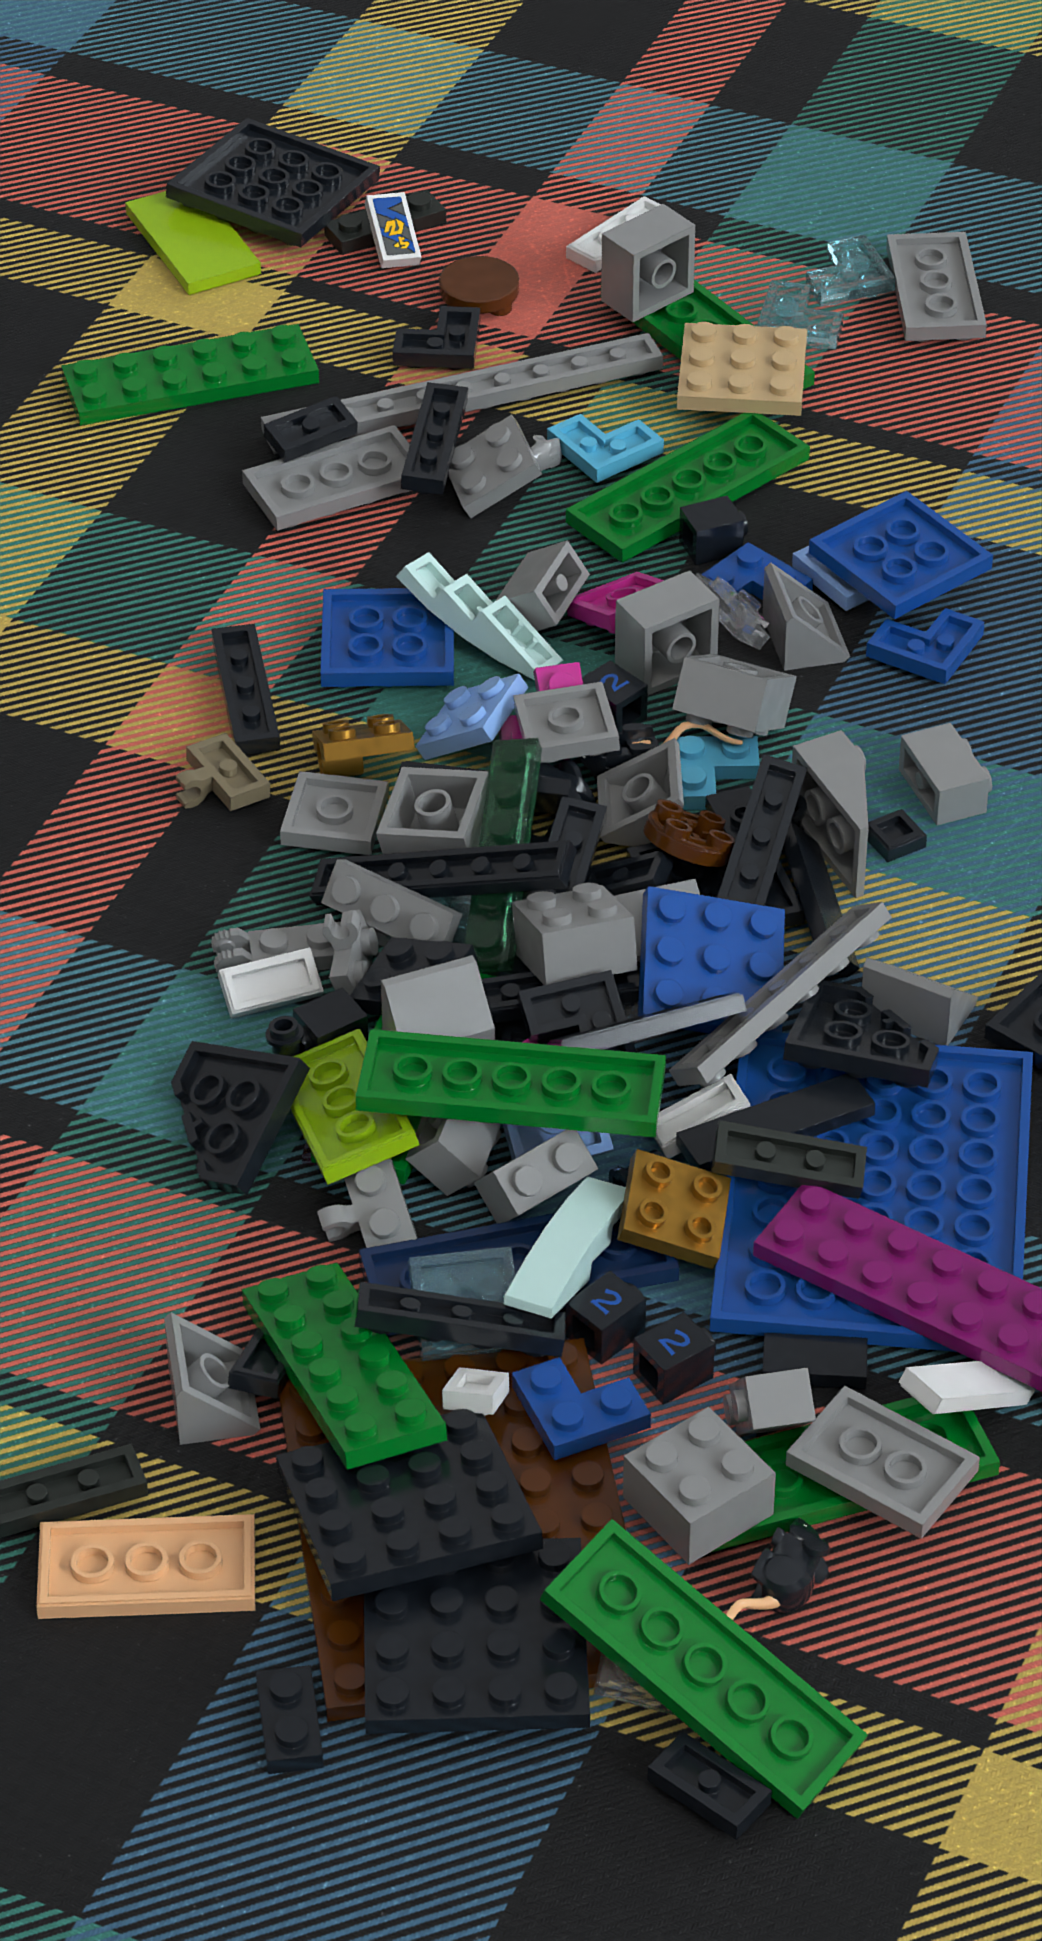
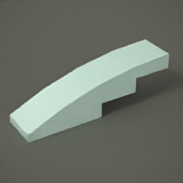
(467, 610)
(565, 1249)

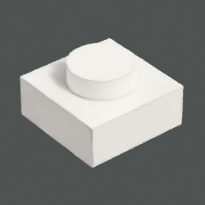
(476, 1390)

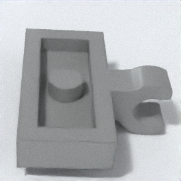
(353, 948)
(376, 1208)

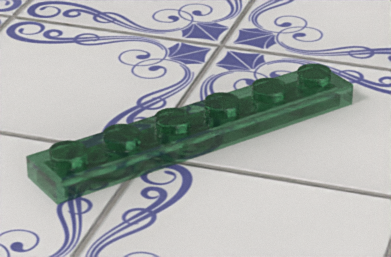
(505, 822)

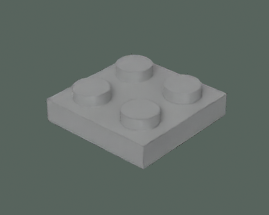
(492, 466)
(568, 721)
(334, 813)

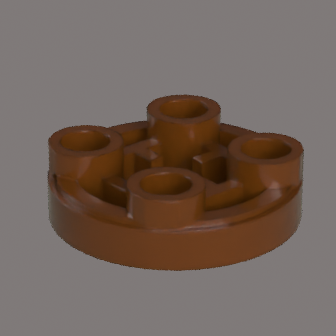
(481, 284)
(689, 836)

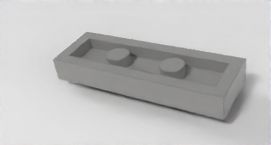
(389, 905)

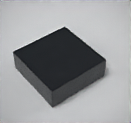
(895, 835)

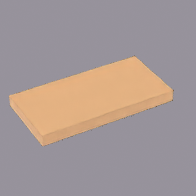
(146, 1566)

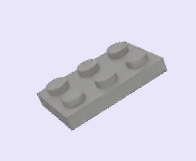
(882, 1461)

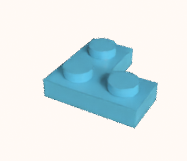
(605, 454)
(712, 759)

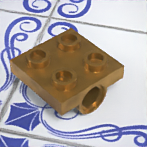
(343, 746)
(674, 1209)

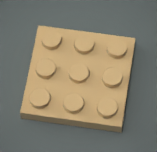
(742, 369)

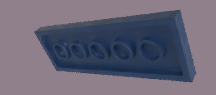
(631, 1263)

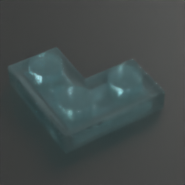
(856, 273)
(787, 306)

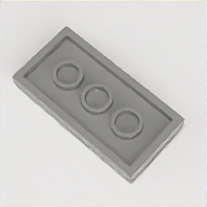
(936, 286)
(330, 478)

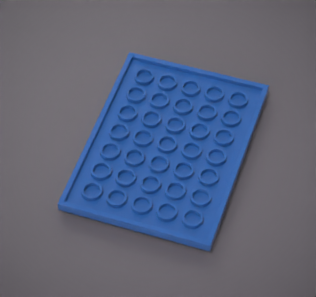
(935, 1161)

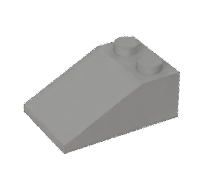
(836, 804)

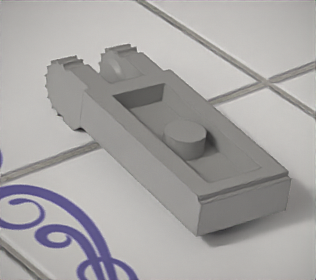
(239, 947)

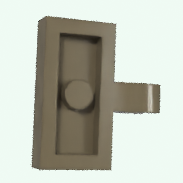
(224, 770)

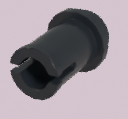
(285, 1036)

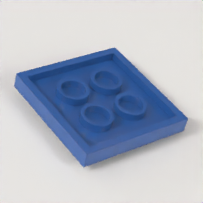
(900, 554)
(383, 640)
(705, 949)

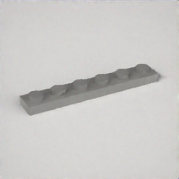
(790, 986)

